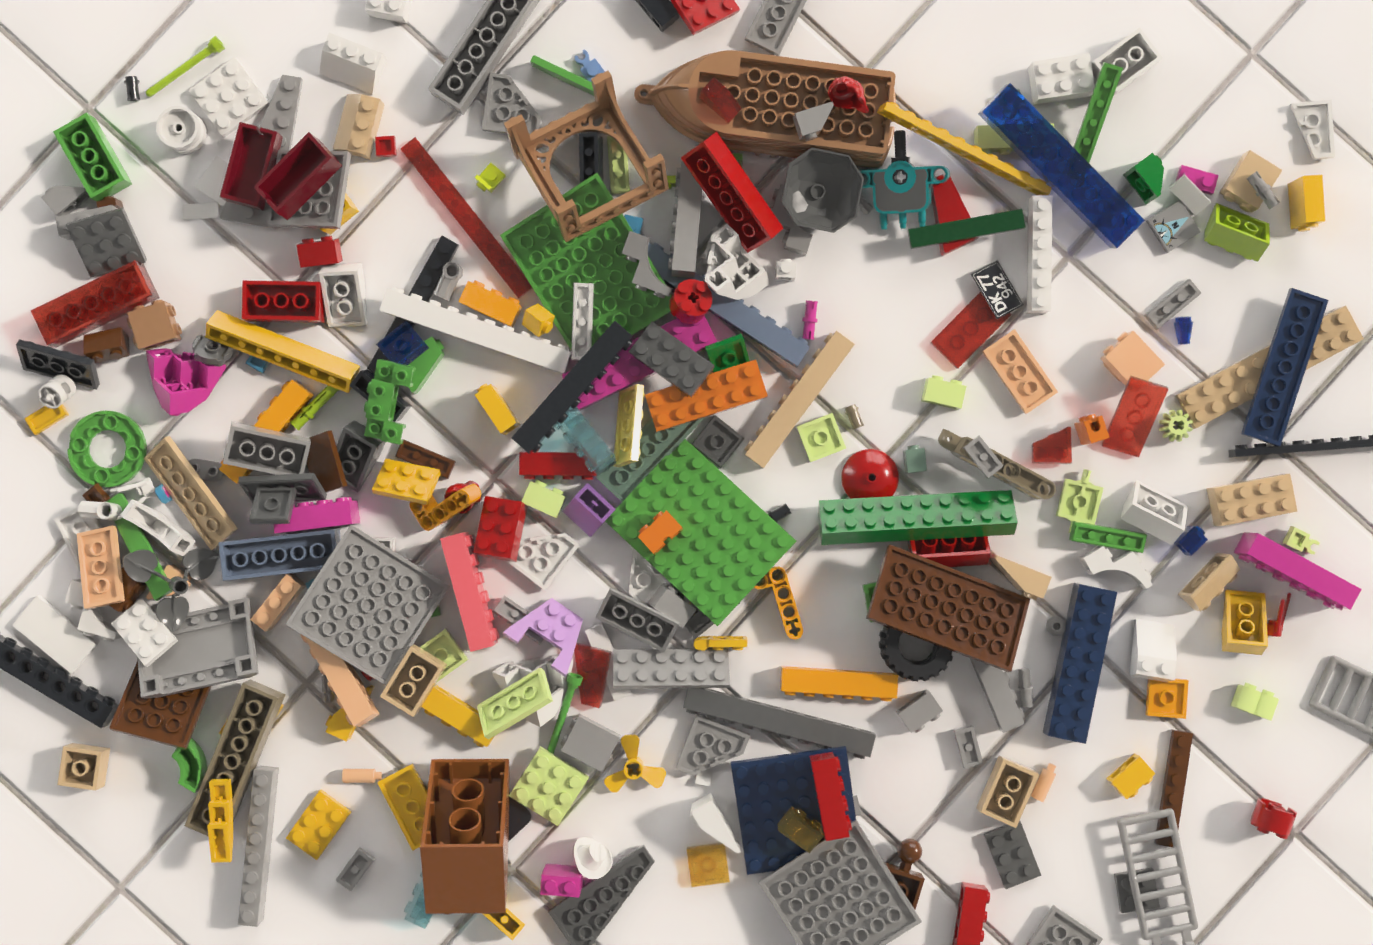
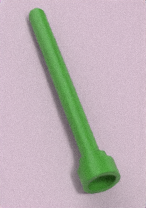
(573, 681)

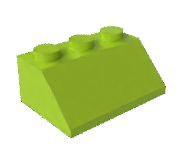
(1237, 232)

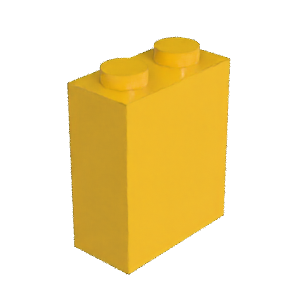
(1306, 202)
(497, 409)

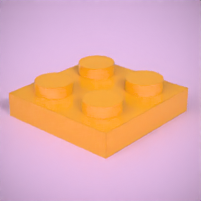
(1167, 698)

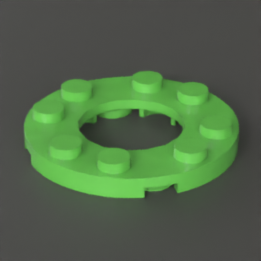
(80, 442)

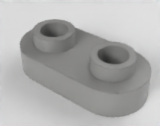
(204, 469)

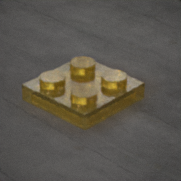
(708, 864)

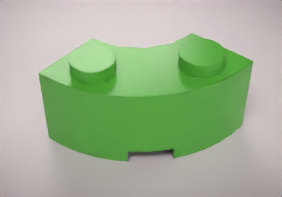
(192, 766)

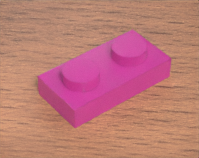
(1203, 180)

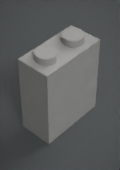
(590, 742)

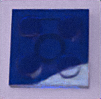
(402, 345)

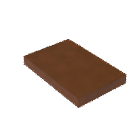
(325, 462)

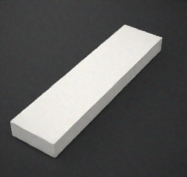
(582, 319)
(599, 638)

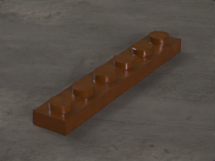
(1174, 780)

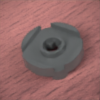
(204, 353)

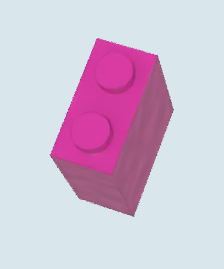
(561, 881)

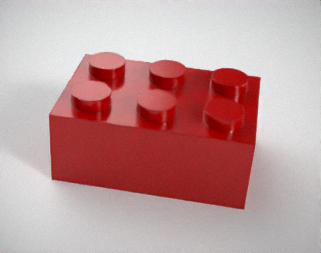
(500, 528)

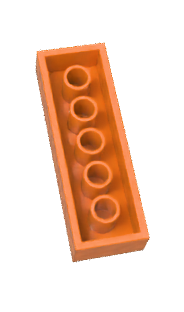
(718, 393)

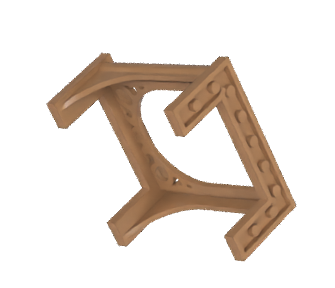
(605, 105)

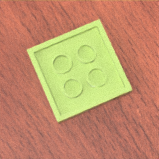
(549, 786)

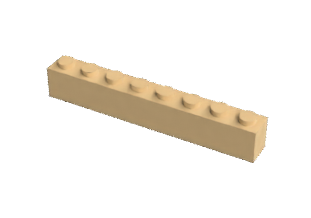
(799, 399)

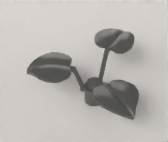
(199, 565)

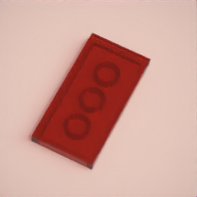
(967, 331)
(1135, 416)

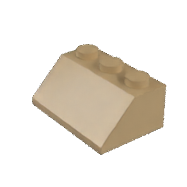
(359, 125)
(1210, 581)

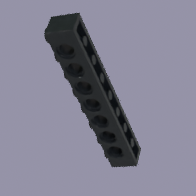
(51, 687)

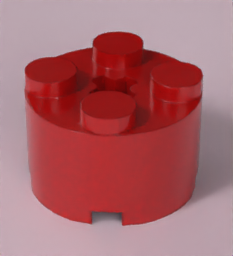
(690, 301)
(1273, 817)

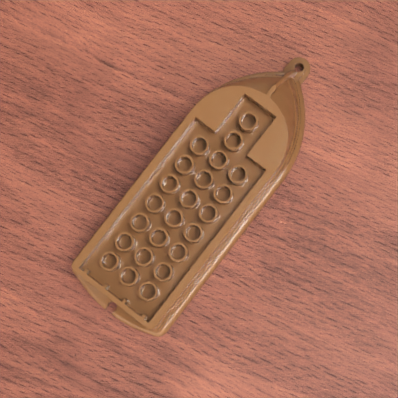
(770, 94)

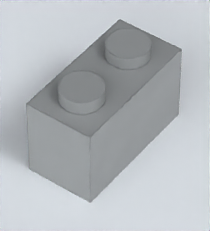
(672, 605)
(919, 711)

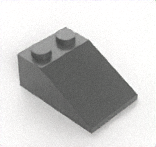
(357, 454)

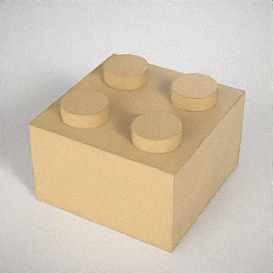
(83, 766)

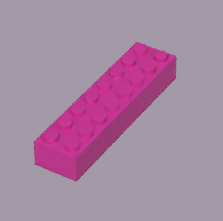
(630, 371)

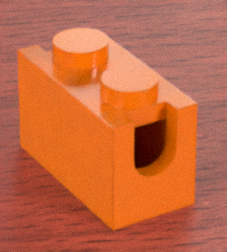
(1091, 429)

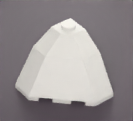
(731, 268)
(511, 673)

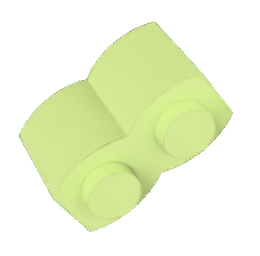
(1255, 702)

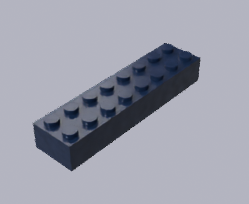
(1079, 663)

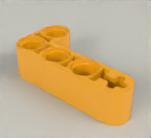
(436, 514)
(782, 603)

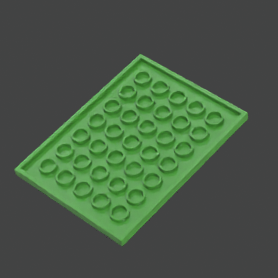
(590, 258)
(724, 535)

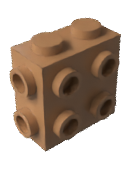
(154, 325)

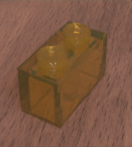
(800, 829)

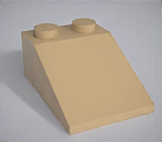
(1030, 582)

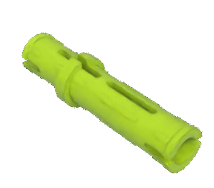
(313, 407)

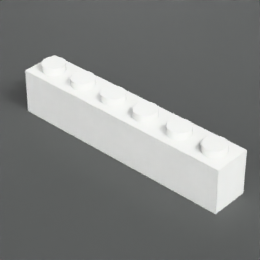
(1039, 254)

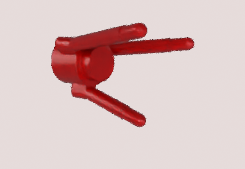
(1275, 627)

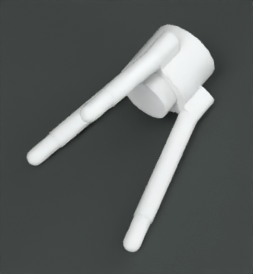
(143, 487)

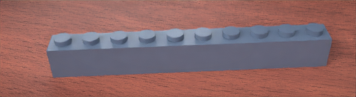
(739, 315)

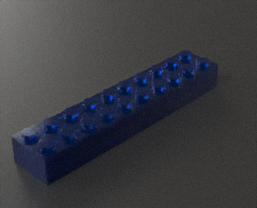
(1060, 166)

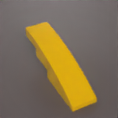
(221, 820)

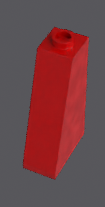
(947, 208)

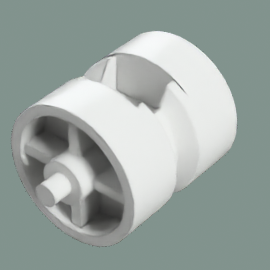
(56, 391)

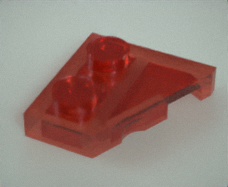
(1053, 449)

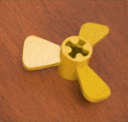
(652, 775)

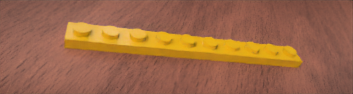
(958, 146)

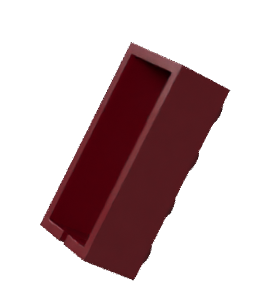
(249, 162)
(298, 176)

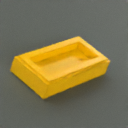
(45, 418)

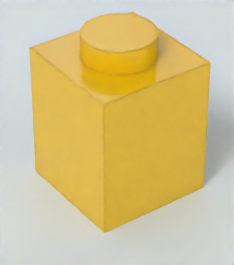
(538, 320)

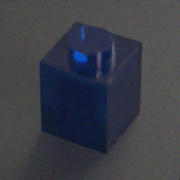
(1191, 540)

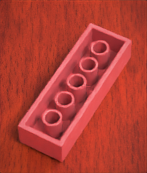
(469, 591)

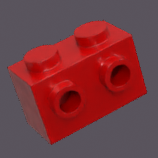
(319, 252)

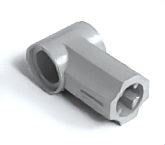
(448, 283)

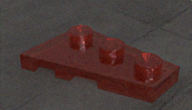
(593, 666)

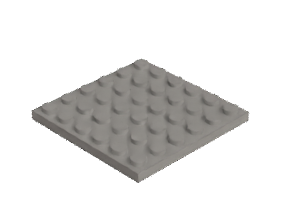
(367, 605)
(840, 895)

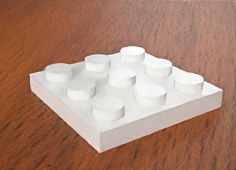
(229, 97)

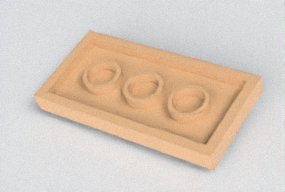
(1019, 371)
(100, 567)

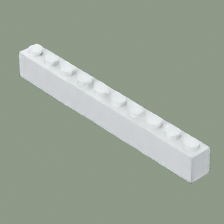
(475, 331)

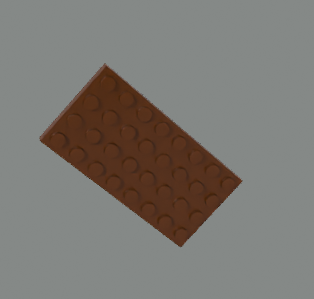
(948, 608)

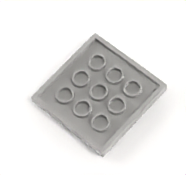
(325, 206)

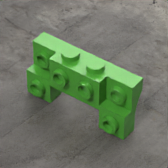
(383, 398)

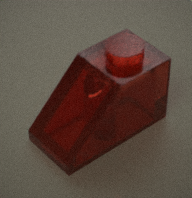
(720, 100)

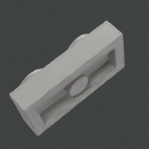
(983, 456)
(968, 746)
(355, 869)

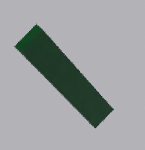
(966, 228)

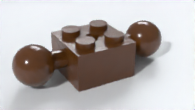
(911, 881)

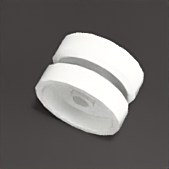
(181, 129)

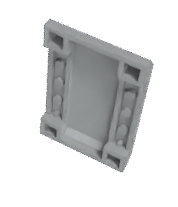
(211, 650)

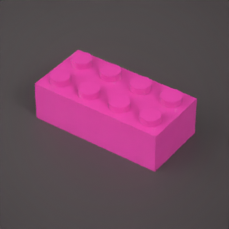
(323, 515)

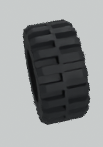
(909, 669)

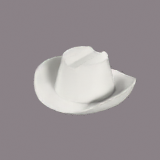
(591, 858)

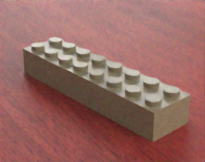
(238, 748)

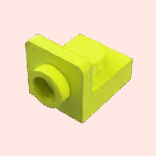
(489, 178)

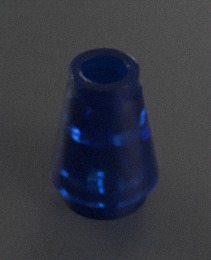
(1183, 329)

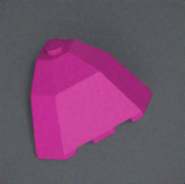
(181, 380)

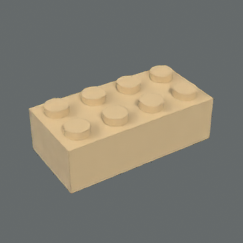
(1252, 499)

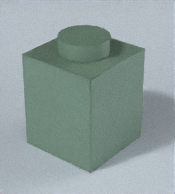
(914, 459)

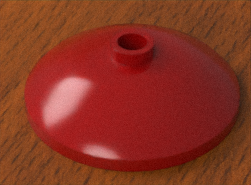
(860, 466)

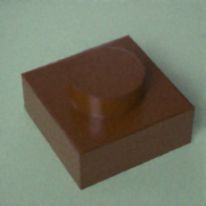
(109, 200)
(96, 494)

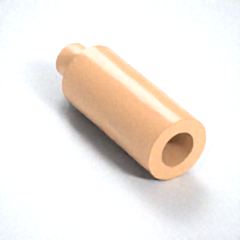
(360, 775)
(1044, 783)

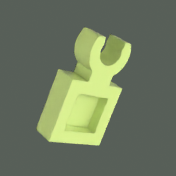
(1299, 540)

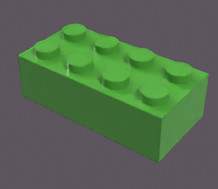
(92, 157)

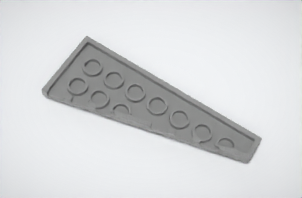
(278, 117)

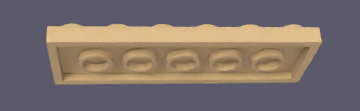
(190, 493)

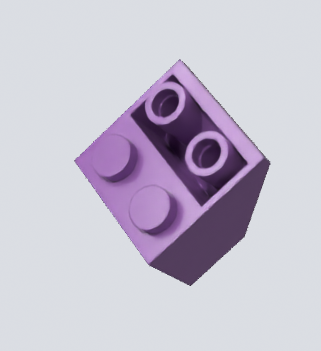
(589, 509)

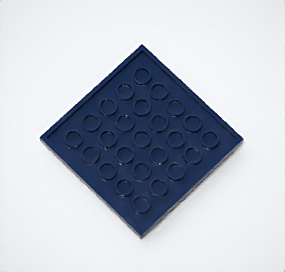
(765, 793)

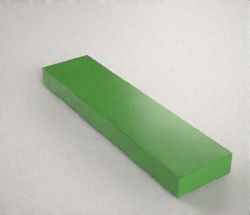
(562, 74)
(1108, 537)

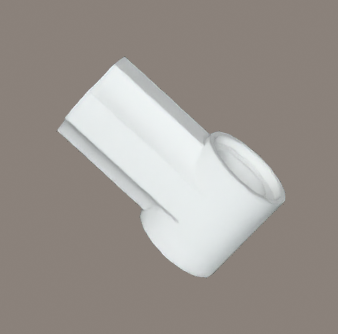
(99, 510)

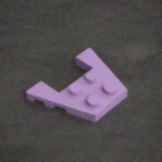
(555, 625)

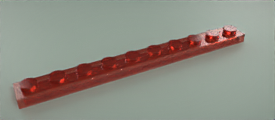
(466, 217)

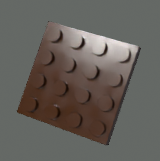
(160, 719)

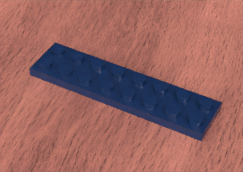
(1284, 367)

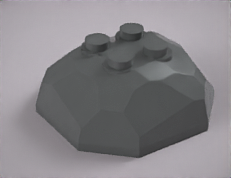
(822, 190)

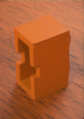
(662, 528)

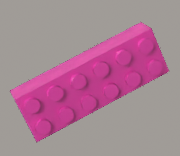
(1297, 571)

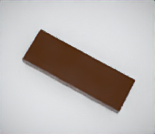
(421, 456)

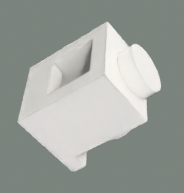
(785, 270)

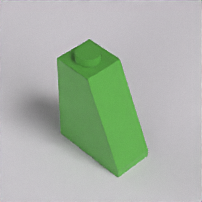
(426, 363)

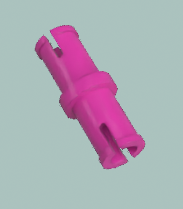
(809, 320)

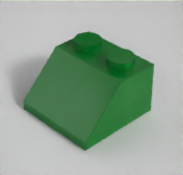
(1147, 178)

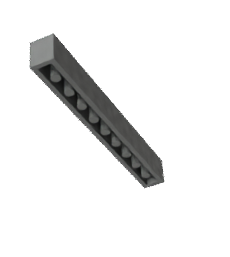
(779, 720)

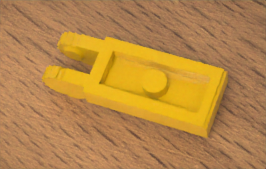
(719, 642)

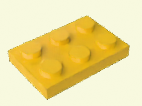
(406, 481)
(318, 824)

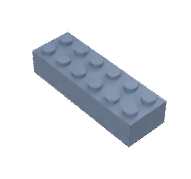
(277, 554)

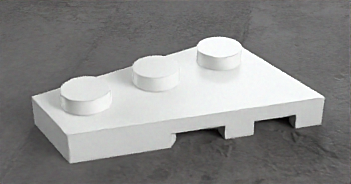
(1316, 125)

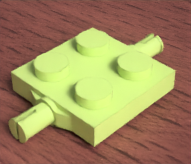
(1079, 500)

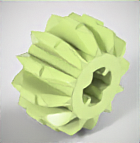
(1182, 426)

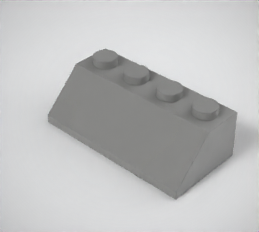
(637, 620)

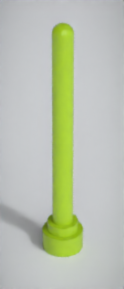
(214, 46)

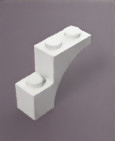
(159, 526)
(1129, 562)
(91, 620)

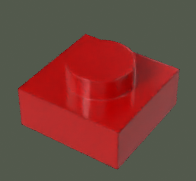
(385, 146)

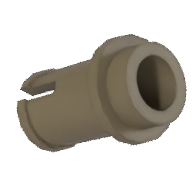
(854, 416)

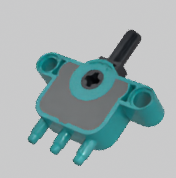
(911, 195)

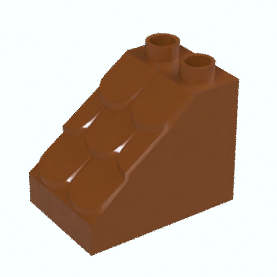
(466, 836)

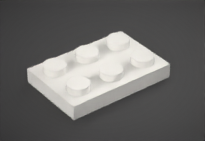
(144, 632)

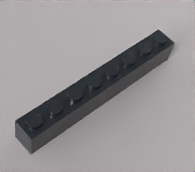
(572, 387)

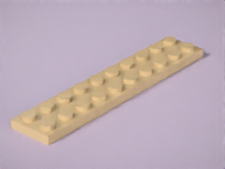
(1238, 382)

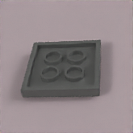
(106, 241)

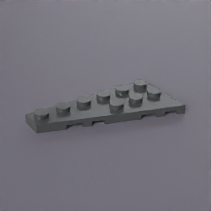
(600, 899)

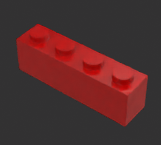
(553, 464)
(971, 914)

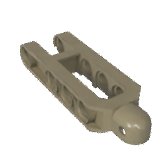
(1019, 476)

